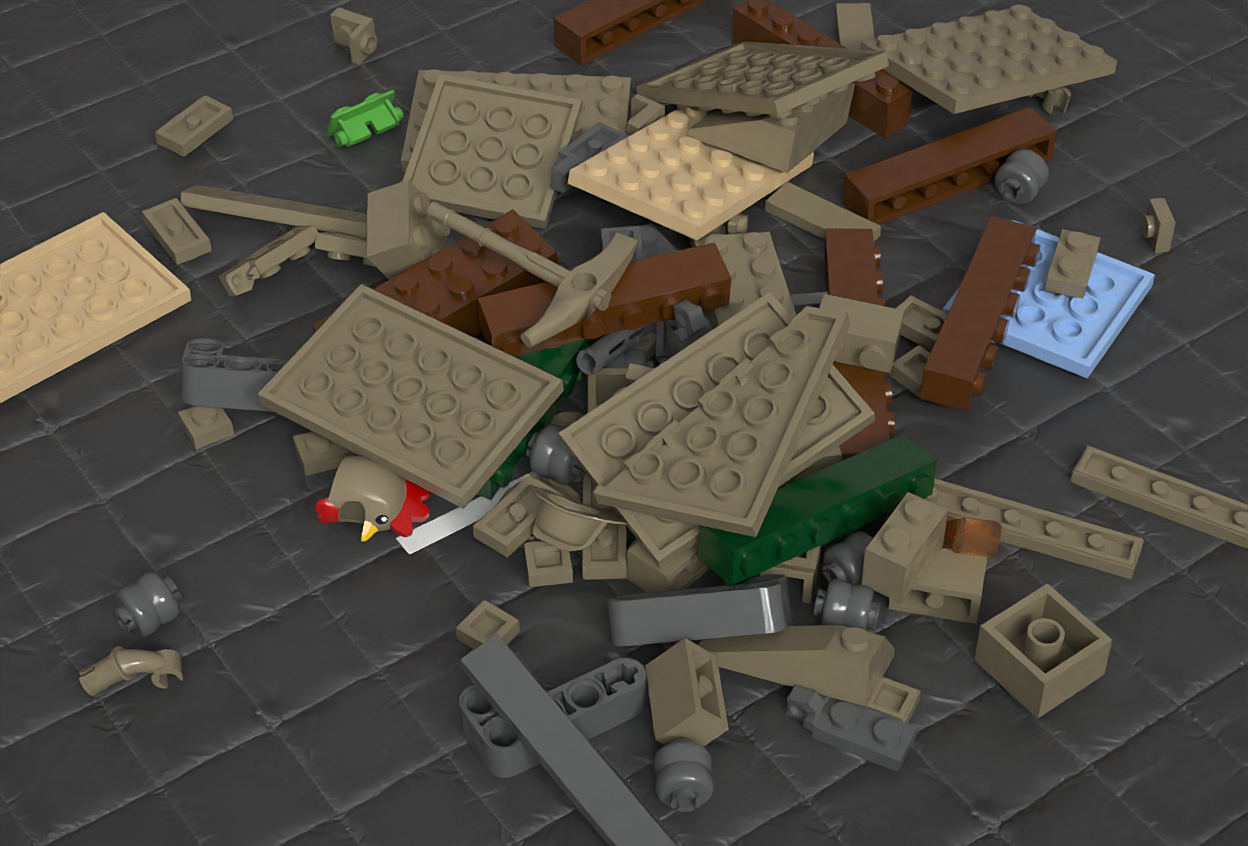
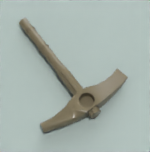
(578, 290)

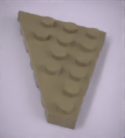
(735, 447)

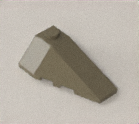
(822, 658)

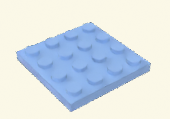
(1071, 329)

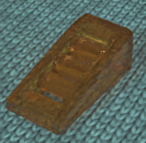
(973, 536)

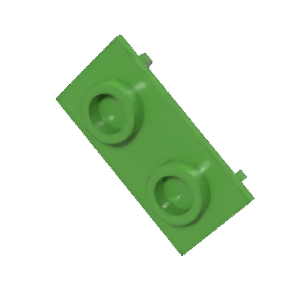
(350, 124)

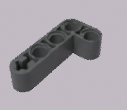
(222, 379)
(701, 613)
(591, 702)

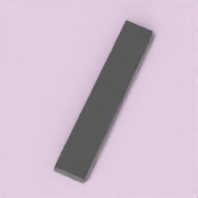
(560, 747)

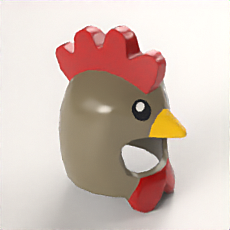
(374, 497)

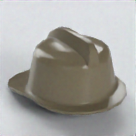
(569, 523)

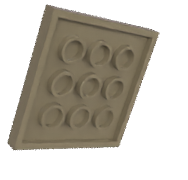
(491, 148)

